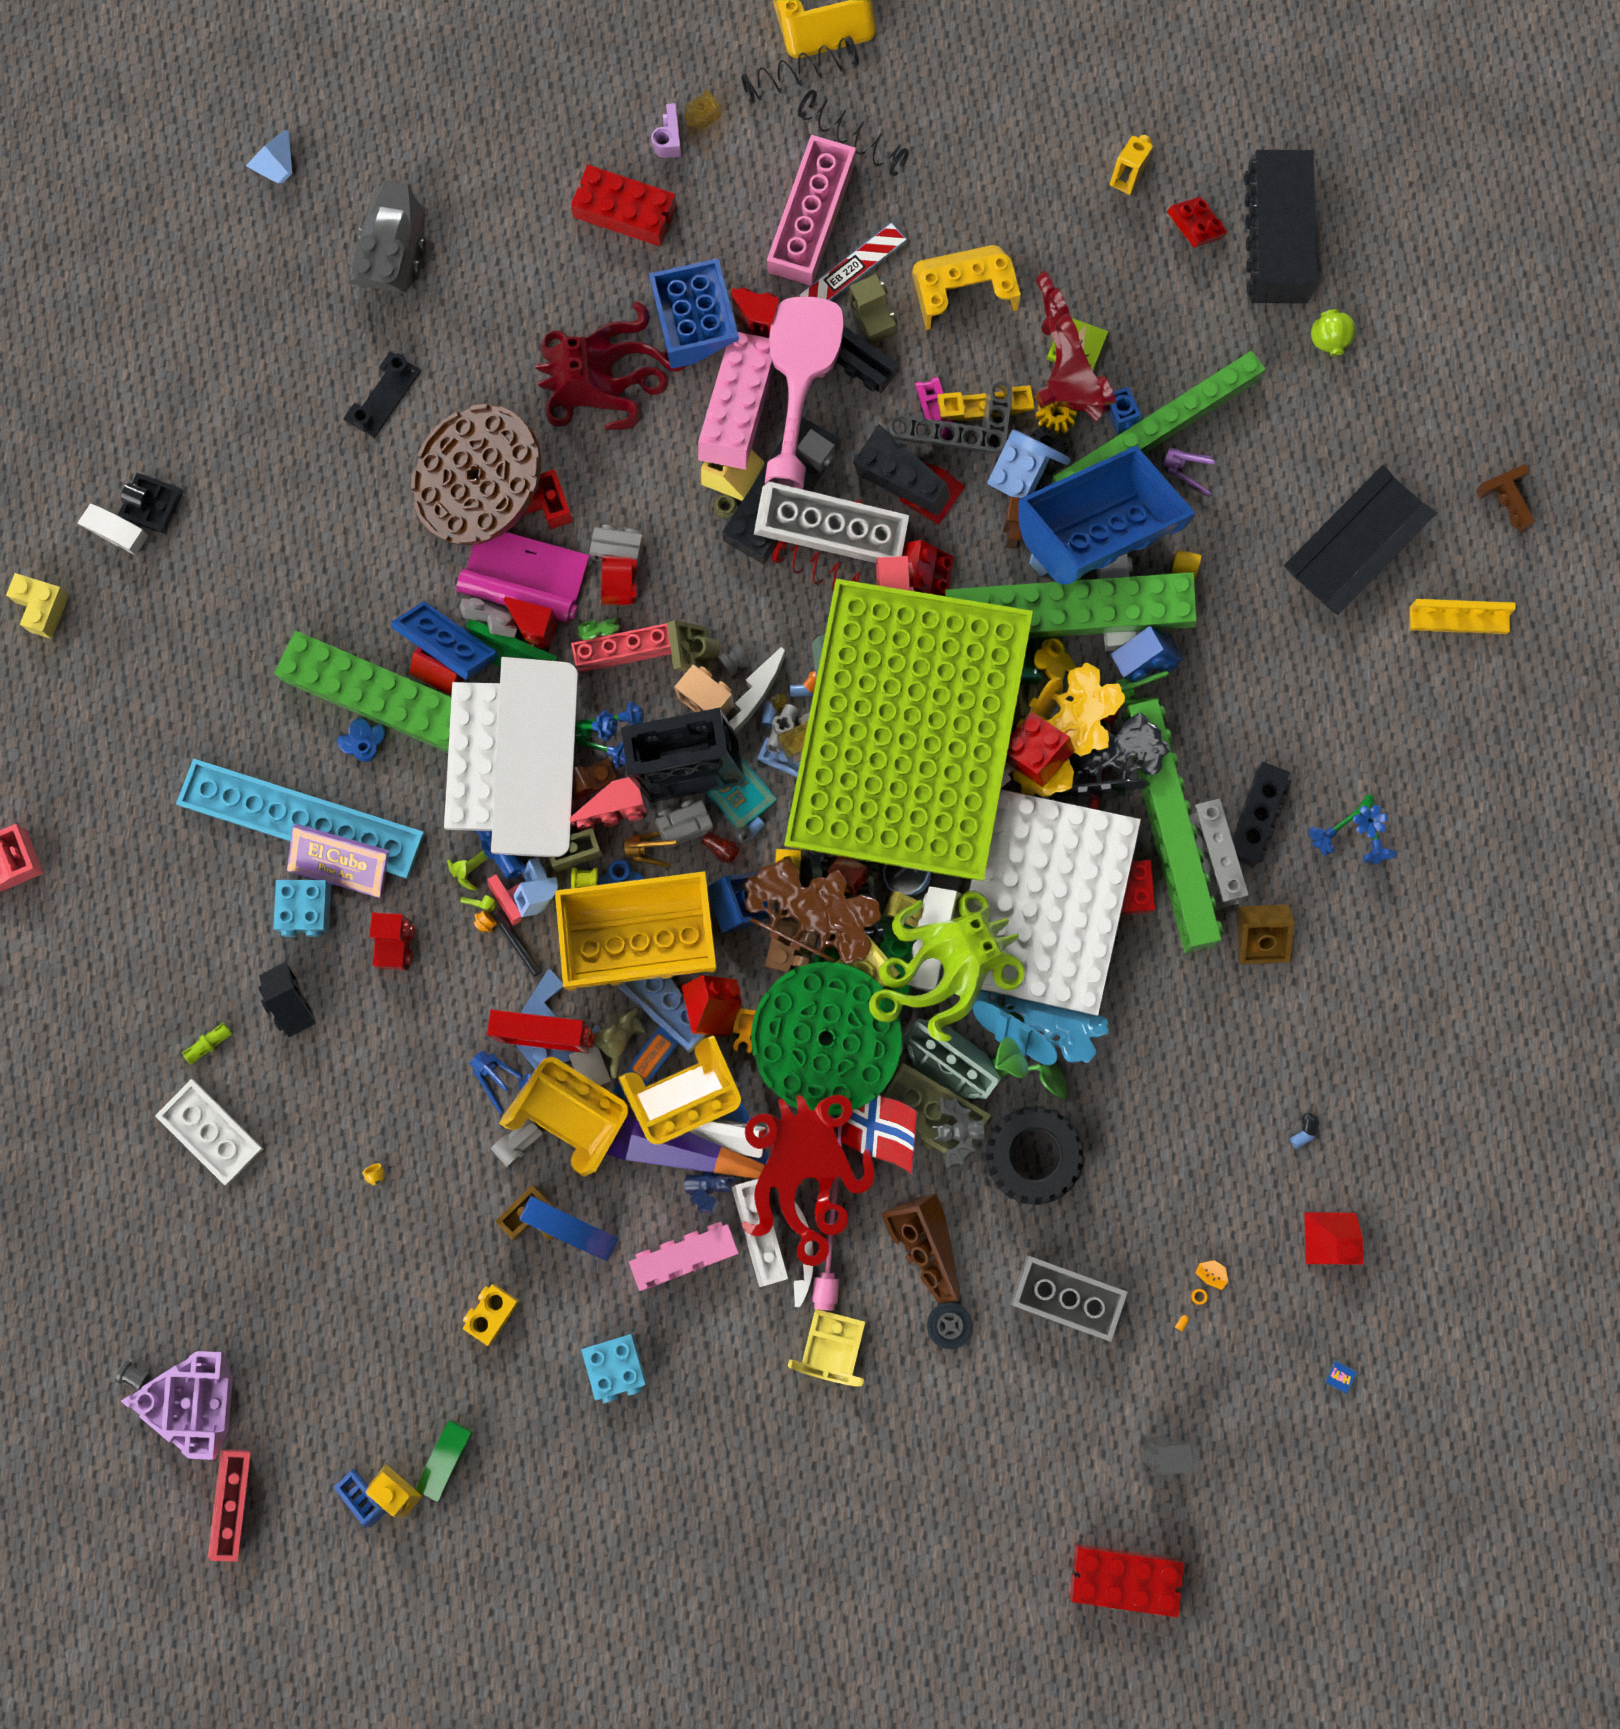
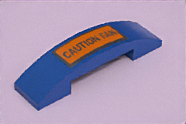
(650, 1058)

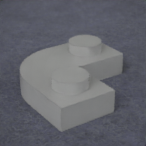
(498, 619)

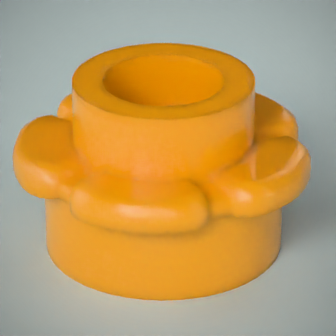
(484, 922)

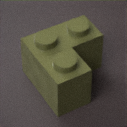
(870, 309)
(582, 848)

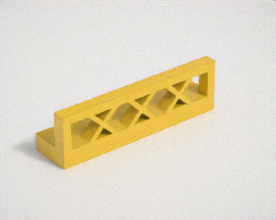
(1461, 616)

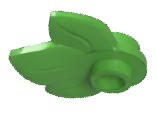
(592, 630)

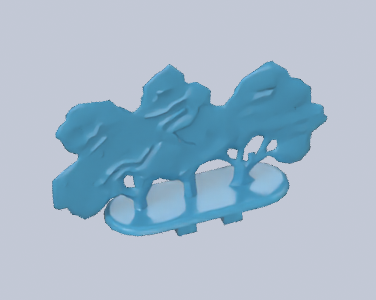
(1072, 1027)

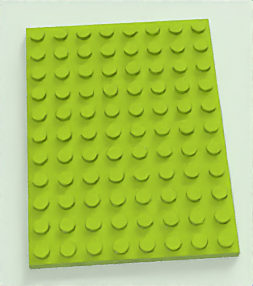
(909, 729)

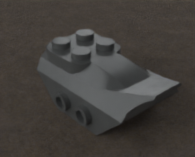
(390, 240)

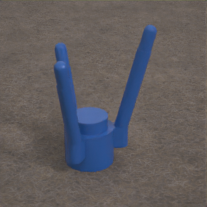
(485, 1066)

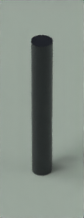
(517, 943)

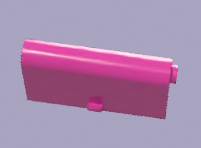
(541, 576)

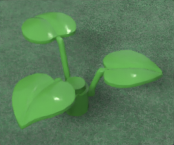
(1011, 1061)

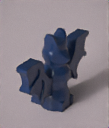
(701, 1185)

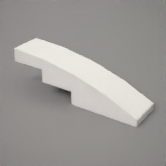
(759, 684)

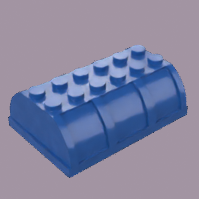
(1100, 515)

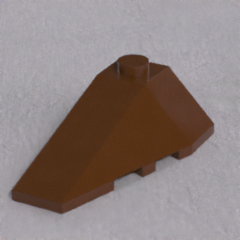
(925, 1234)

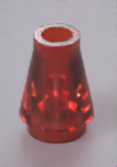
(722, 848)

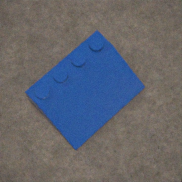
(693, 311)

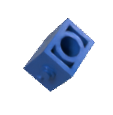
(1124, 412)

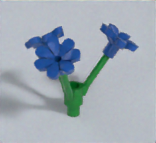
(1369, 820)

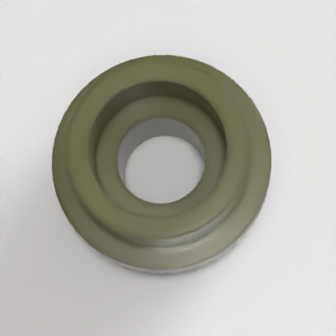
(722, 500)

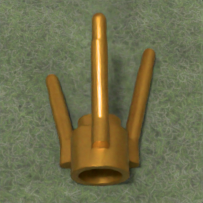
(637, 846)

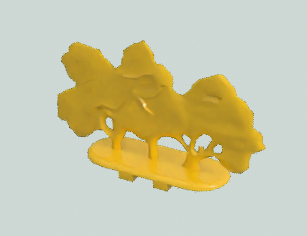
(1076, 719)

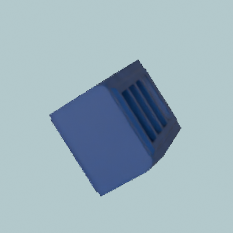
(375, 1515)

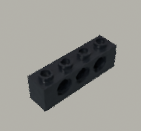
(1266, 777)

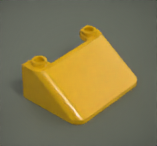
(684, 1098)
(571, 1110)

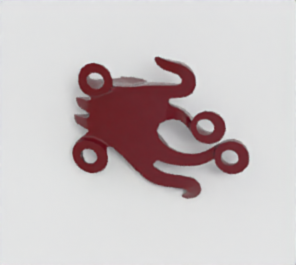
(584, 375)
(1072, 377)

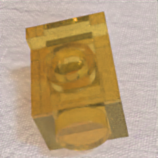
(702, 118)

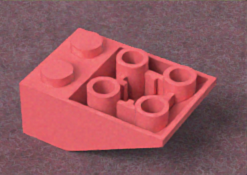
(614, 803)
(17, 857)

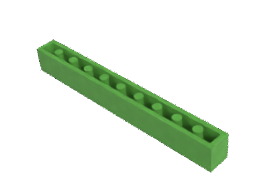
(1178, 413)

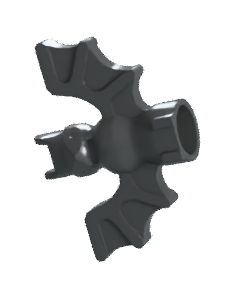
(962, 1131)

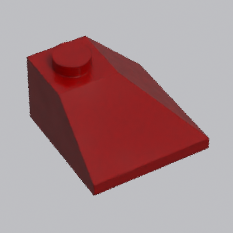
(1333, 1238)

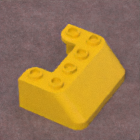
(961, 269)

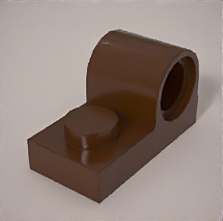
(591, 778)

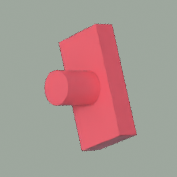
(505, 899)

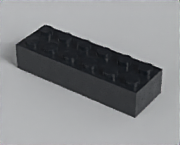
(741, 527)

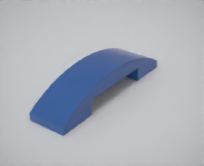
(568, 1228)

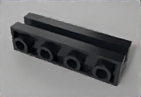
(865, 362)

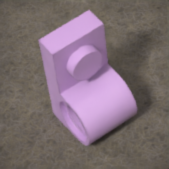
(668, 133)

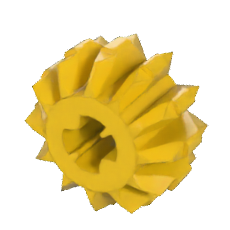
(1057, 423)

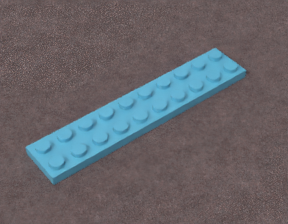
(277, 809)

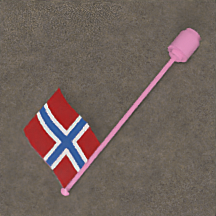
(889, 1134)

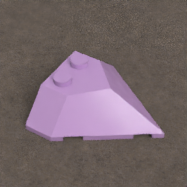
(189, 1404)

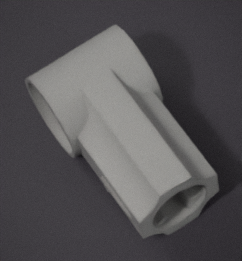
(516, 1142)

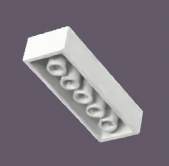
(829, 523)

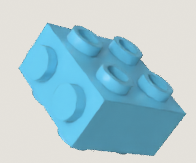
(302, 907)
(614, 1368)

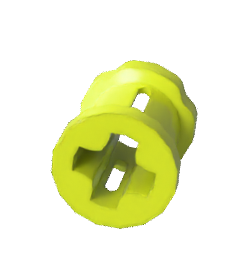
(584, 878)

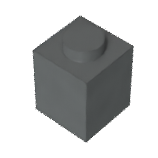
(816, 451)

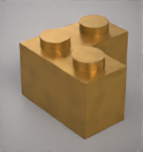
(509, 1220)

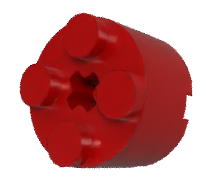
(617, 580)

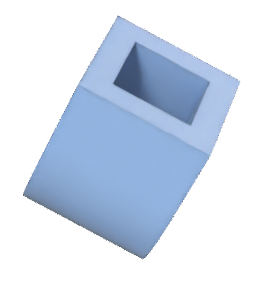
(538, 890)

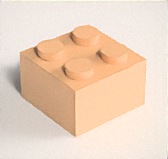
(702, 693)

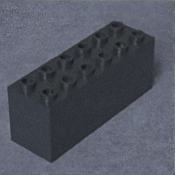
(1281, 226)

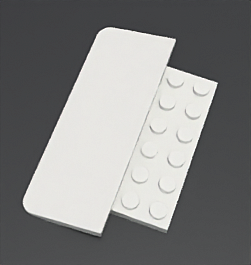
(514, 757)

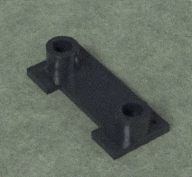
(384, 396)

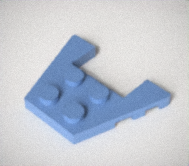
(536, 1005)

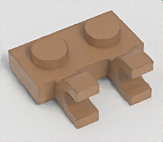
(781, 956)

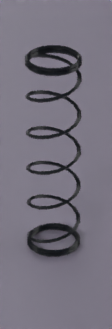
(849, 44)
(895, 159)

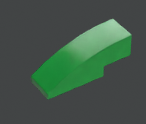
(444, 1460)

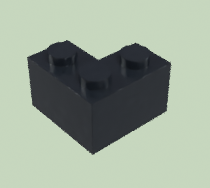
(285, 1001)

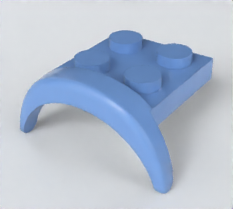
(1022, 464)

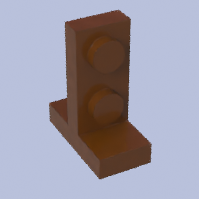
(1510, 496)

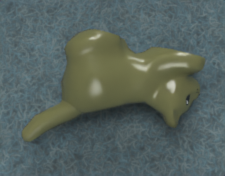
(614, 1039)

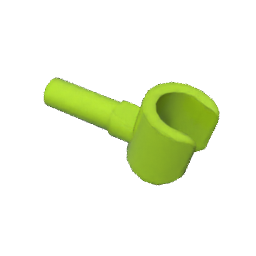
(486, 904)

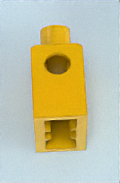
(1136, 156)
(393, 1493)

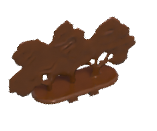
(817, 909)

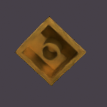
(1265, 934)

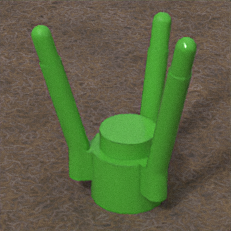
(1128, 688)

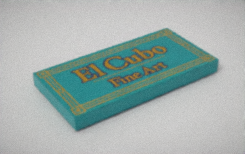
(744, 801)

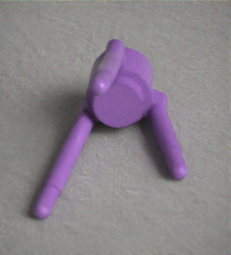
(1177, 459)

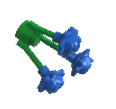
(607, 725)

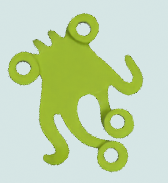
(966, 950)

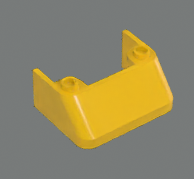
(824, 25)

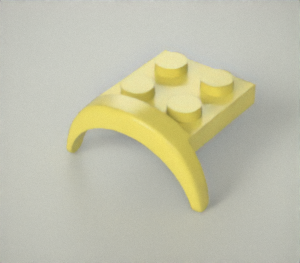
(831, 1349)

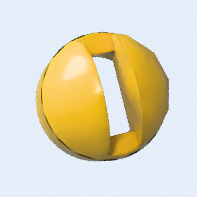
(374, 1173)

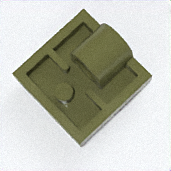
(691, 646)

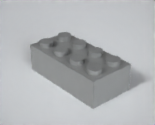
(1068, 1298)

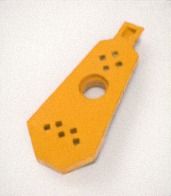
(1219, 1271)

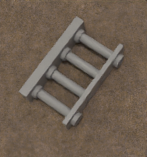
(1219, 854)

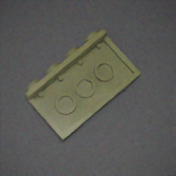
(923, 1096)

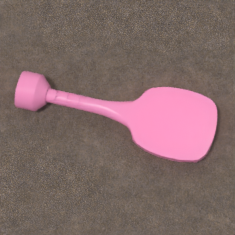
(802, 347)

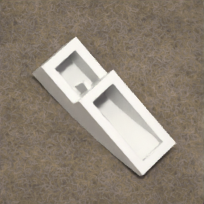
(113, 528)

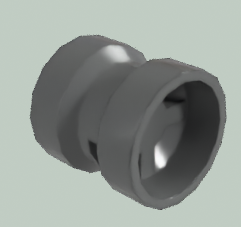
(736, 658)

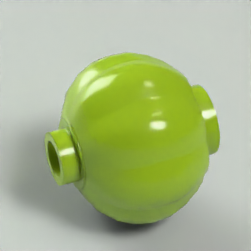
(1333, 332)

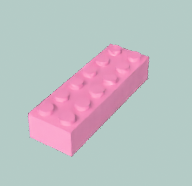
(811, 210)
(737, 402)

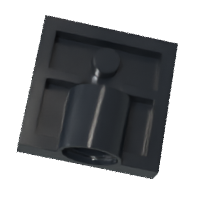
(149, 502)

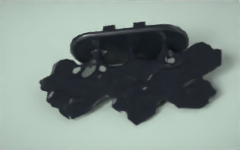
(1135, 738)

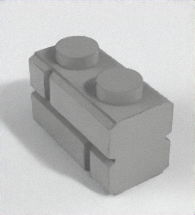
(611, 542)
(684, 823)

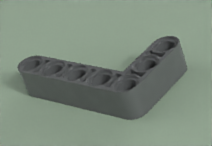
(958, 431)

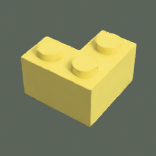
(43, 603)

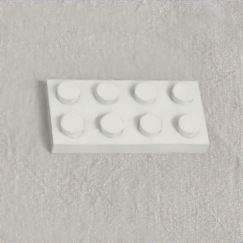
(209, 1132)

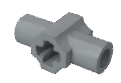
(785, 720)

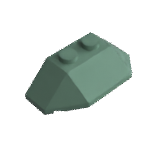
(952, 1063)

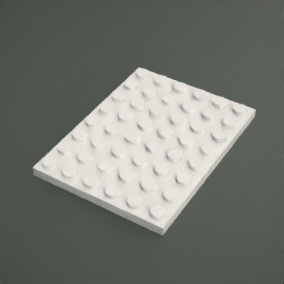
(1062, 887)

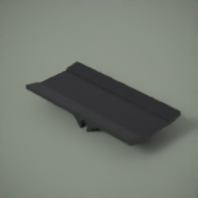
(1359, 540)

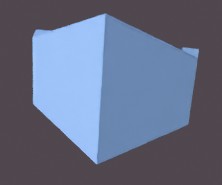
(274, 159)

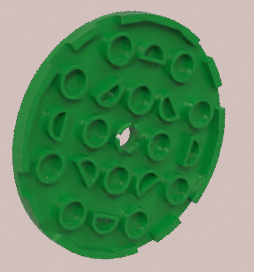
(790, 1027)

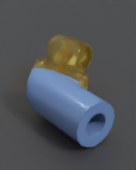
(771, 708)

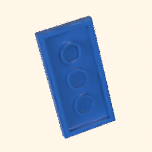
(444, 640)

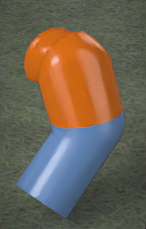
(806, 689)

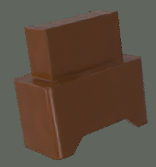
(1011, 523)

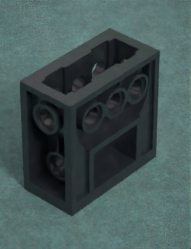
(683, 755)

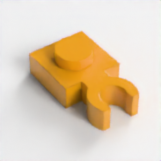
(743, 1026)

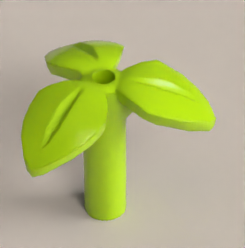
(462, 868)

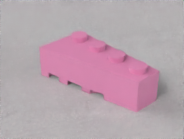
(683, 1257)

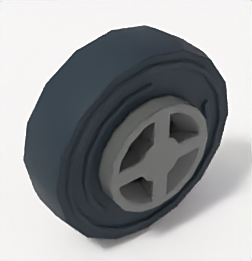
(942, 1333)

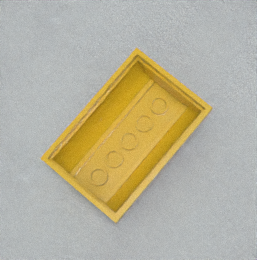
(635, 930)

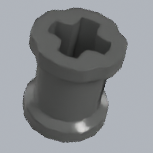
(132, 1376)

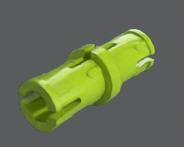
(207, 1043)

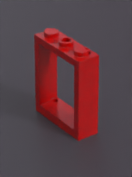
(540, 1031)

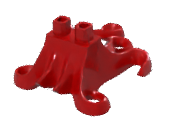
(803, 1149)

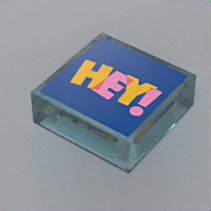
(1340, 1377)

